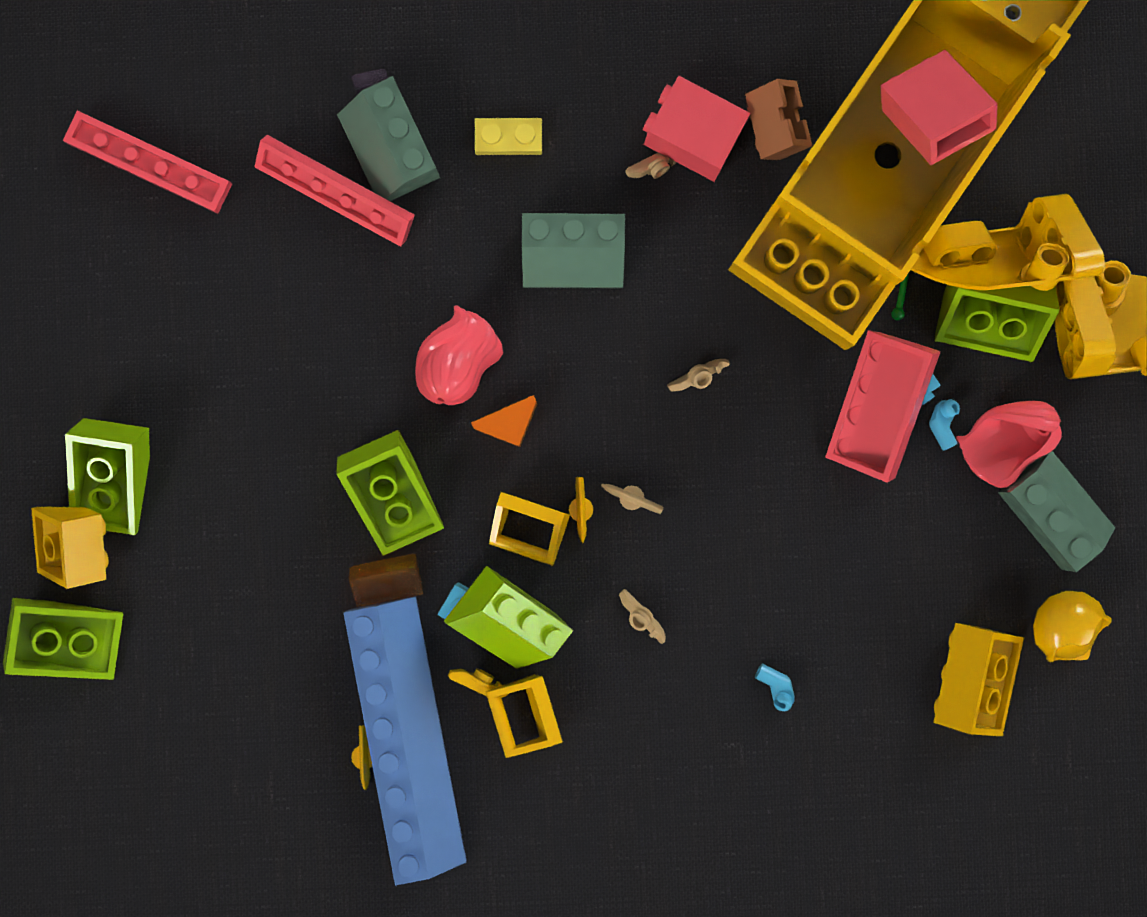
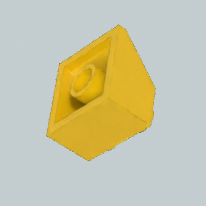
(69, 545)

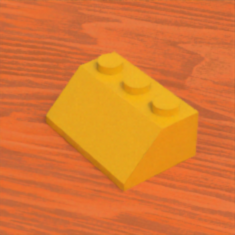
(978, 680)

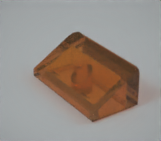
(385, 580)

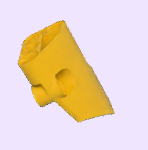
(1044, 248)
(1103, 323)

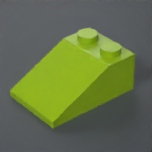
(108, 471)
(389, 492)
(61, 640)

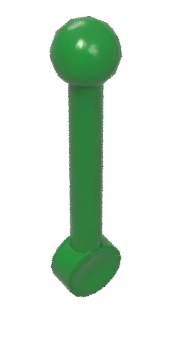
(898, 312)

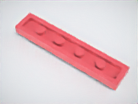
(147, 162)
(333, 190)

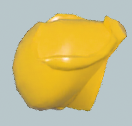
(1068, 625)

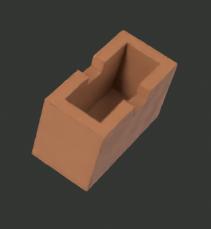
(777, 119)

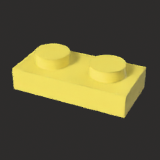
(508, 136)

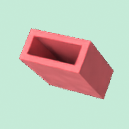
(938, 107)
(694, 127)

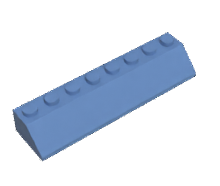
(405, 739)

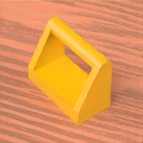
(533, 510)
(541, 710)

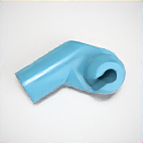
(941, 421)
(780, 686)

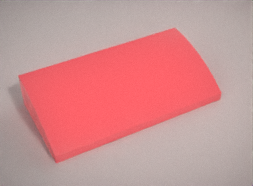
(882, 405)

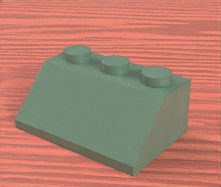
(387, 141)
(573, 250)
(1059, 513)

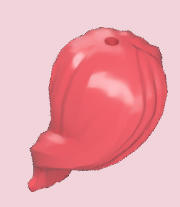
(456, 357)
(1010, 440)

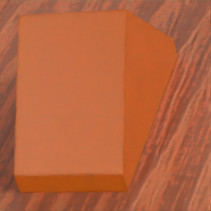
(508, 423)

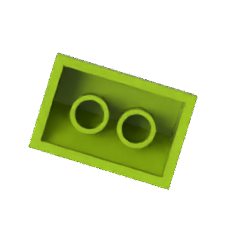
(998, 320)
(508, 621)

